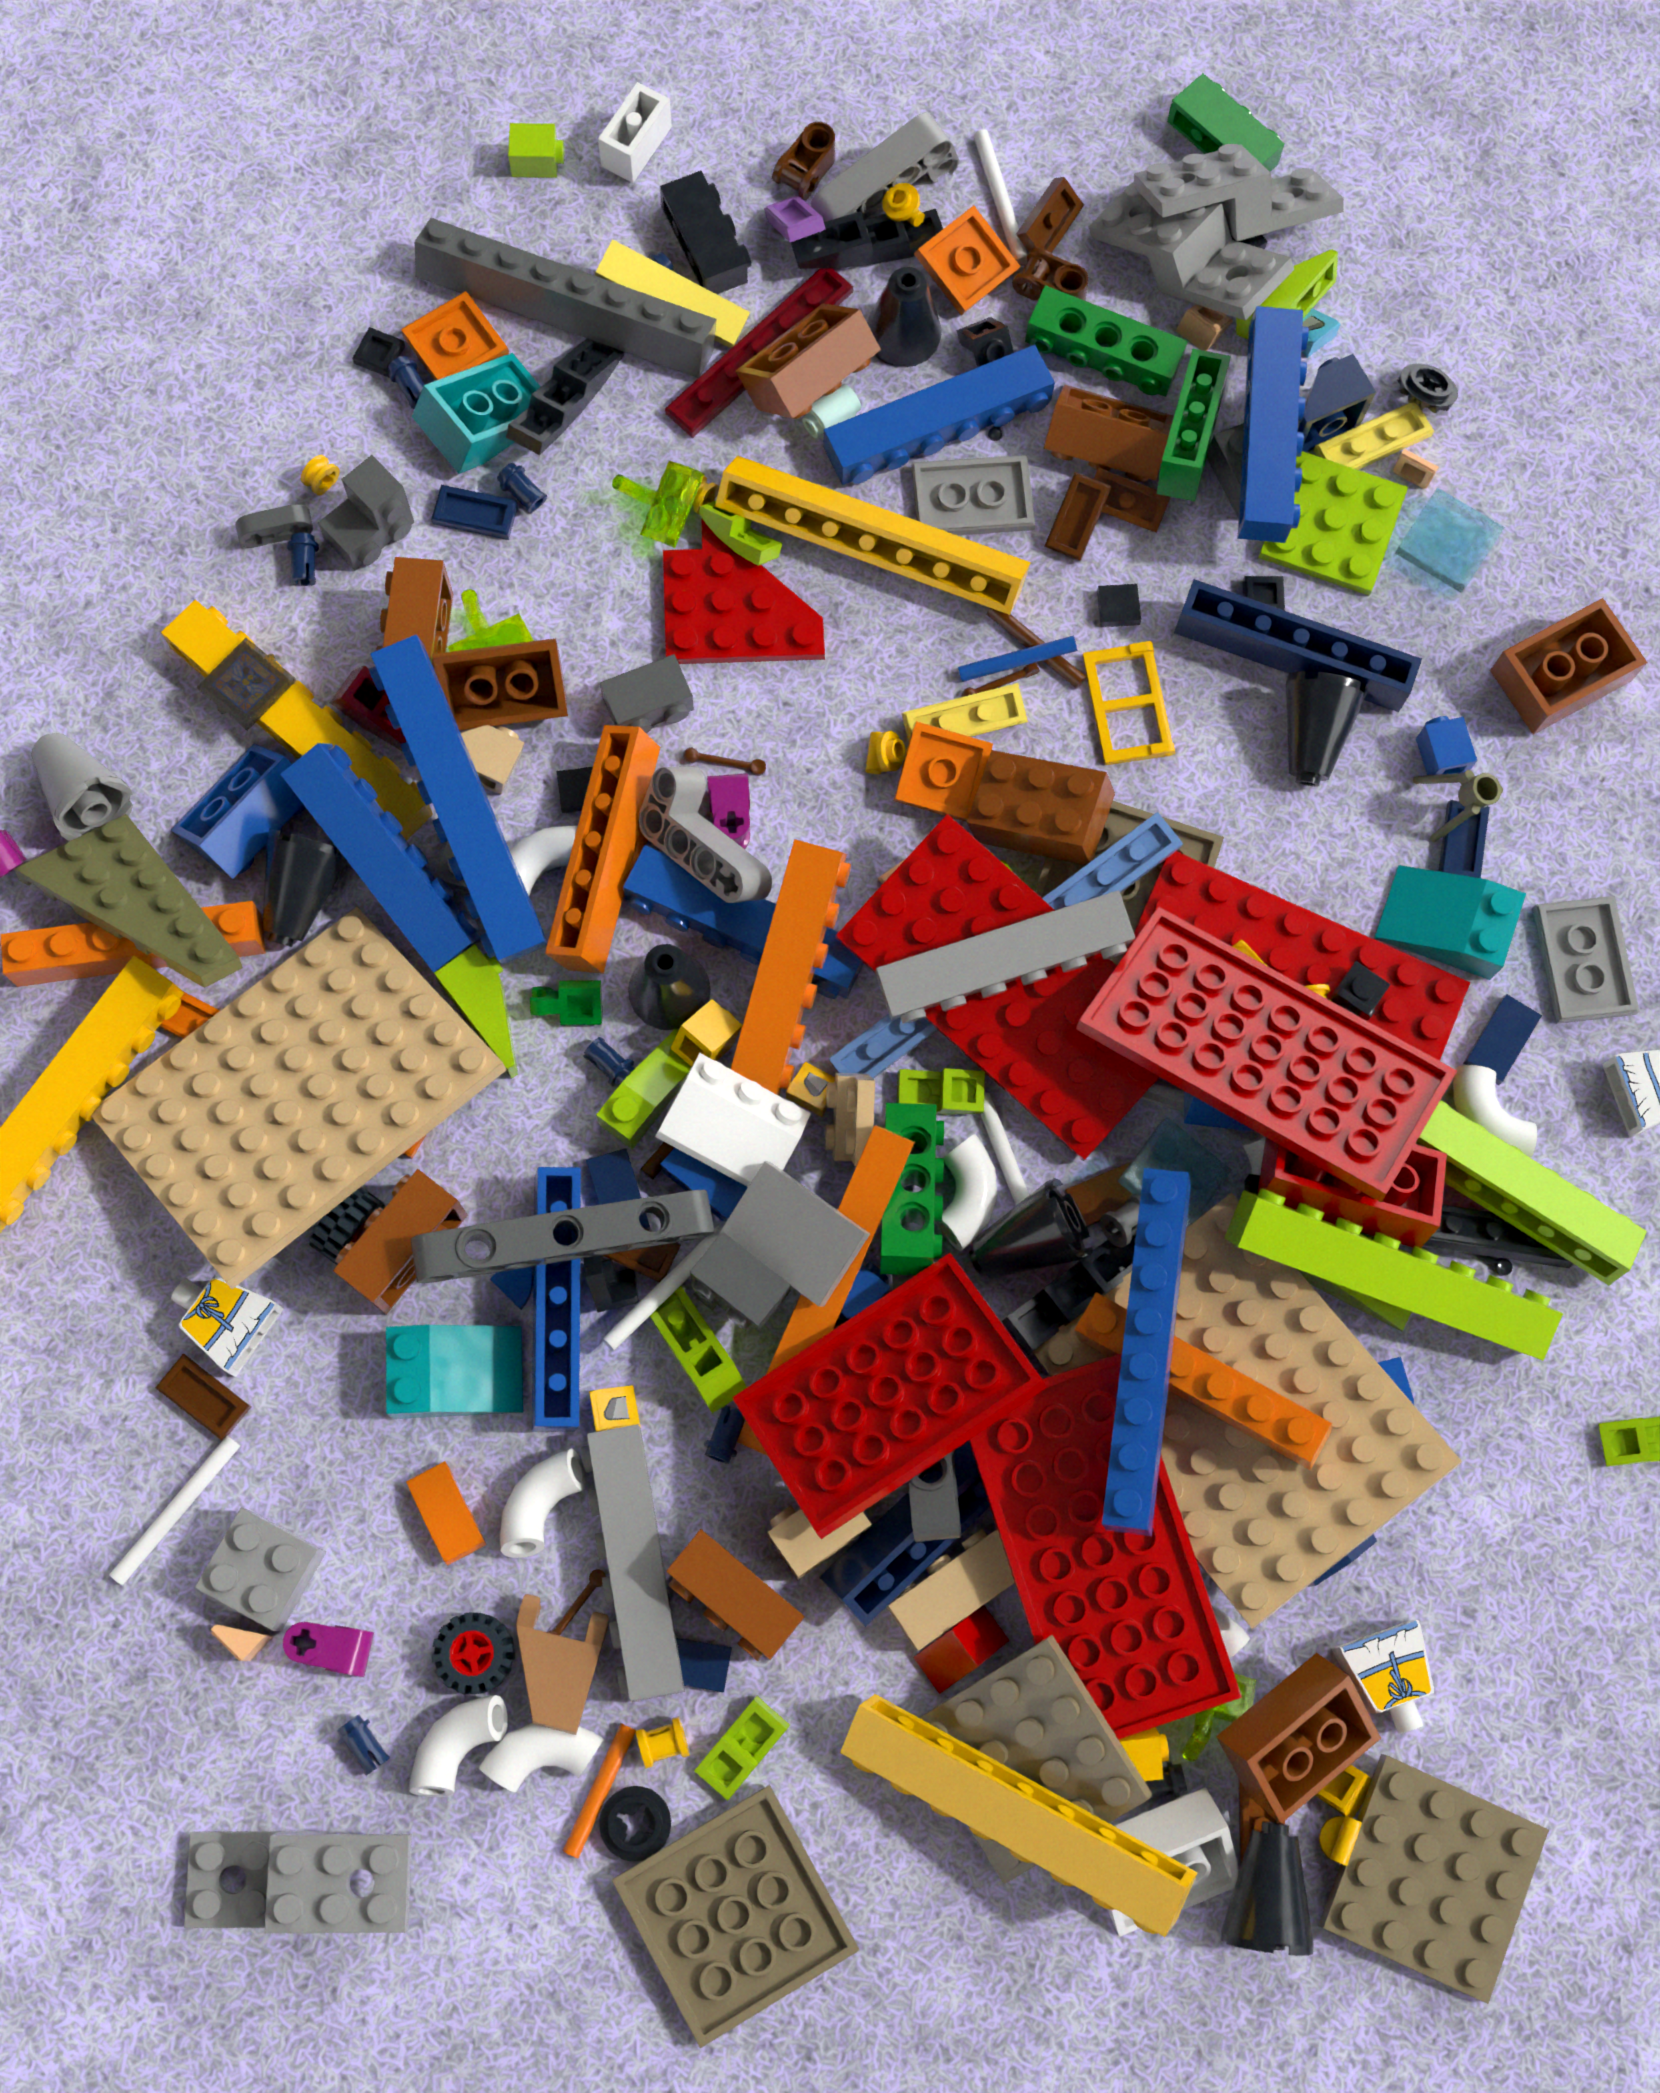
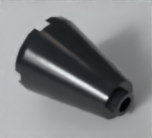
(905, 319)
(1319, 722)
(296, 884)
(668, 987)
(1033, 1235)
(1270, 1896)

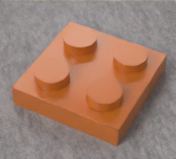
(967, 260)
(454, 338)
(942, 771)

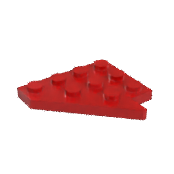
(733, 609)

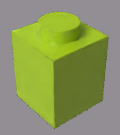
(534, 150)

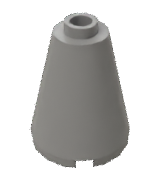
(77, 786)

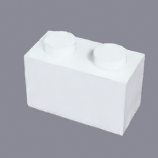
(635, 132)

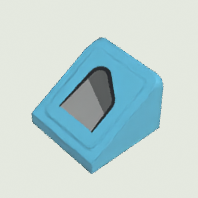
(1321, 330)

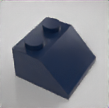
(1335, 401)

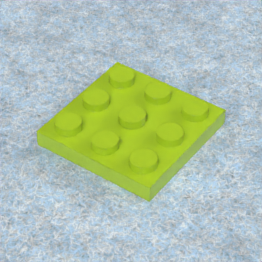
(1341, 524)

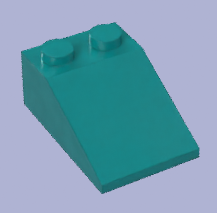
(472, 410)
(1451, 919)
(453, 1370)

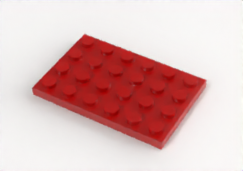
(887, 1394)

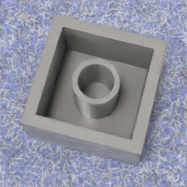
(260, 1569)

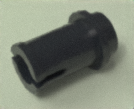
(1172, 1781)

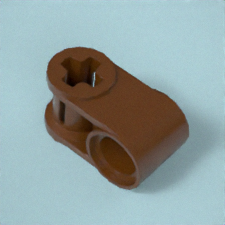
(802, 164)
(1051, 272)

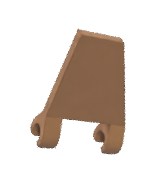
(557, 1667)

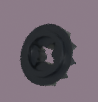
(1427, 387)
(614, 1830)

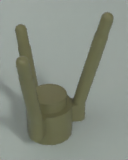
(1474, 794)

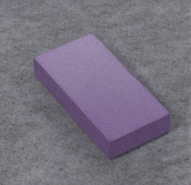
(794, 218)

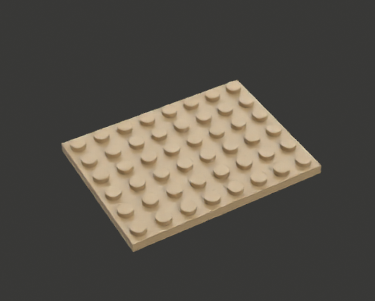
(296, 1095)
(1249, 1511)

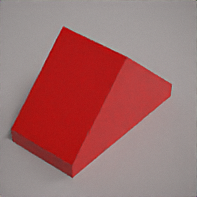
(961, 1649)

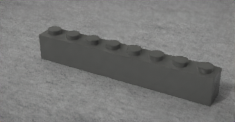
(564, 297)

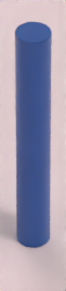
(1017, 658)

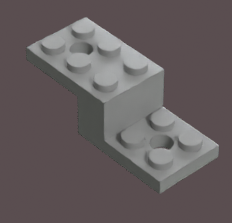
(1248, 194)
(1193, 254)
(298, 1881)

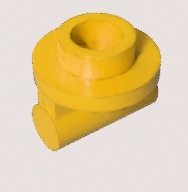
(903, 203)
(885, 752)
(1339, 1837)

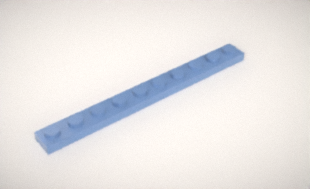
(1109, 872)

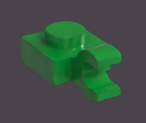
(576, 1002)

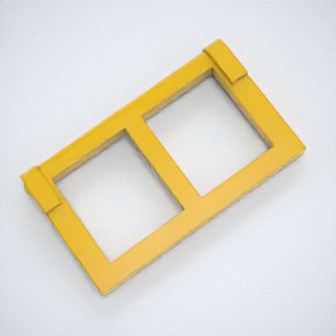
(1155, 698)

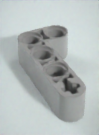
(901, 158)
(674, 826)

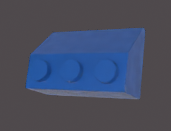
(239, 811)

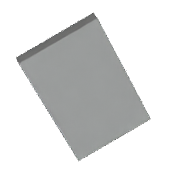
(974, 495)
(1585, 959)
(795, 1233)

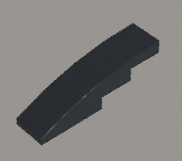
(861, 242)
(565, 396)
(1069, 1295)

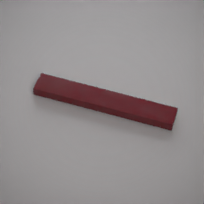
(720, 383)

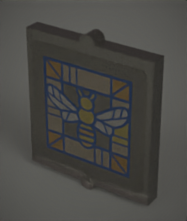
(246, 684)

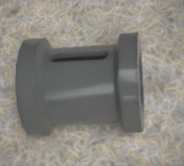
(1122, 1223)

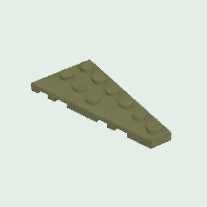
(131, 892)

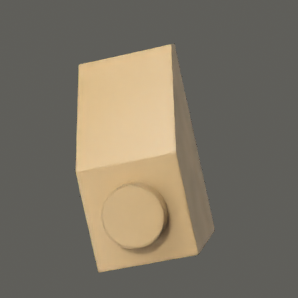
(493, 754)

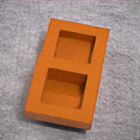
(446, 1513)

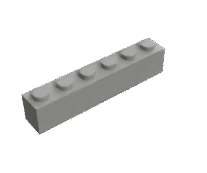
(1004, 956)
(634, 1563)

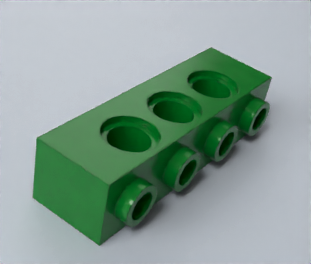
(1097, 325)
(1193, 425)
(904, 1250)

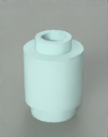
(831, 410)

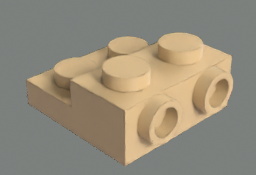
(853, 1115)

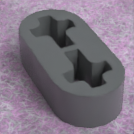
(273, 525)

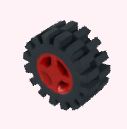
(344, 1223)
(458, 1656)

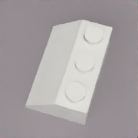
(731, 1122)
(1192, 1834)

